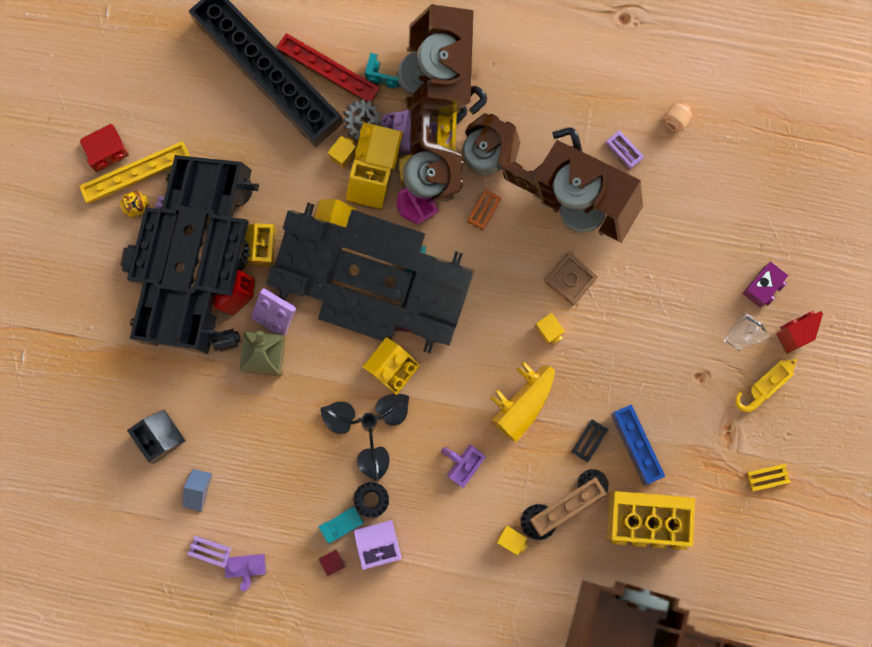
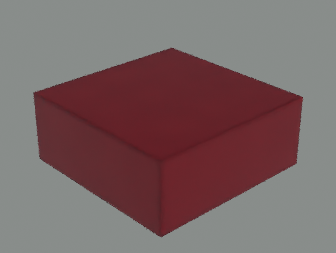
(331, 562)

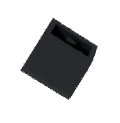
(156, 436)

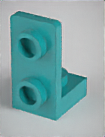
(374, 77)
(341, 525)

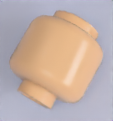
(678, 117)

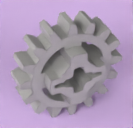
(364, 112)

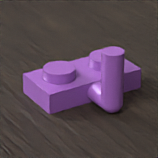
(464, 465)
(245, 567)

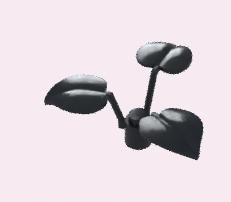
(391, 408)

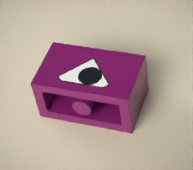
(766, 284)

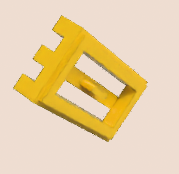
(784, 473)

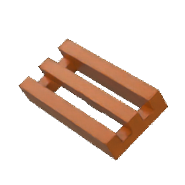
(477, 223)

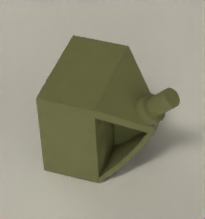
(262, 353)

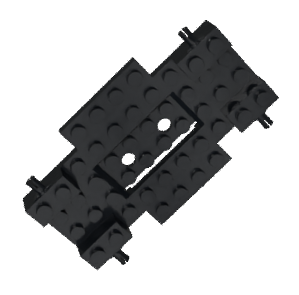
(313, 257)
(167, 307)

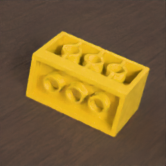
(660, 510)

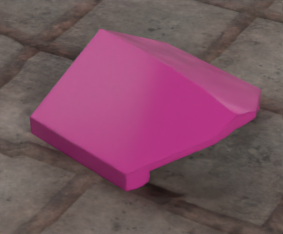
(414, 208)

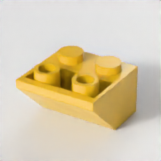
(368, 184)
(261, 244)
(391, 365)

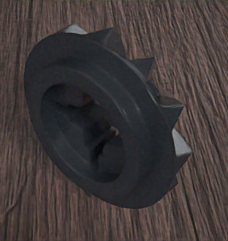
(592, 473)

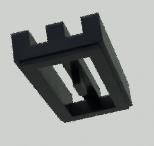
(581, 454)

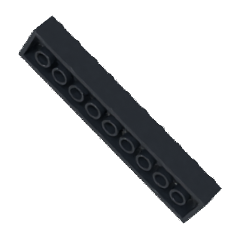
(267, 69)

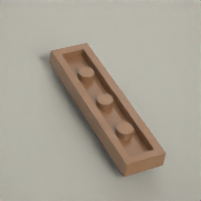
(567, 506)

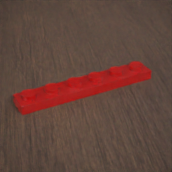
(327, 68)

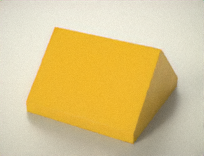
(334, 211)

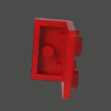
(103, 148)

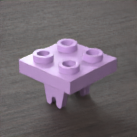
(273, 312)

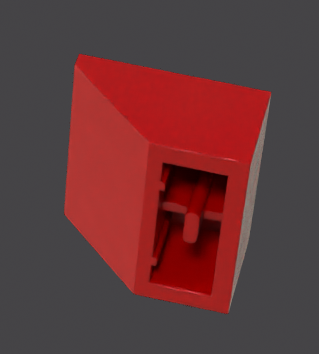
(241, 295)
(800, 332)

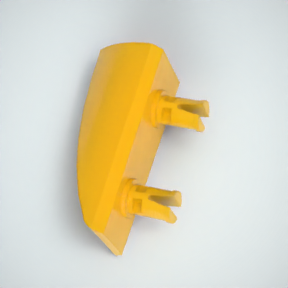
(522, 409)

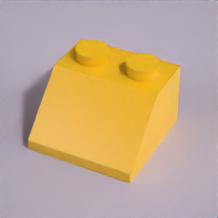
(378, 145)

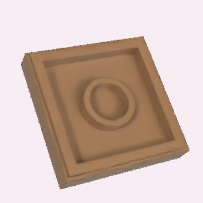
(571, 279)

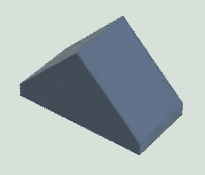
(196, 490)

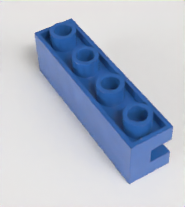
(637, 445)

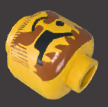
(134, 204)

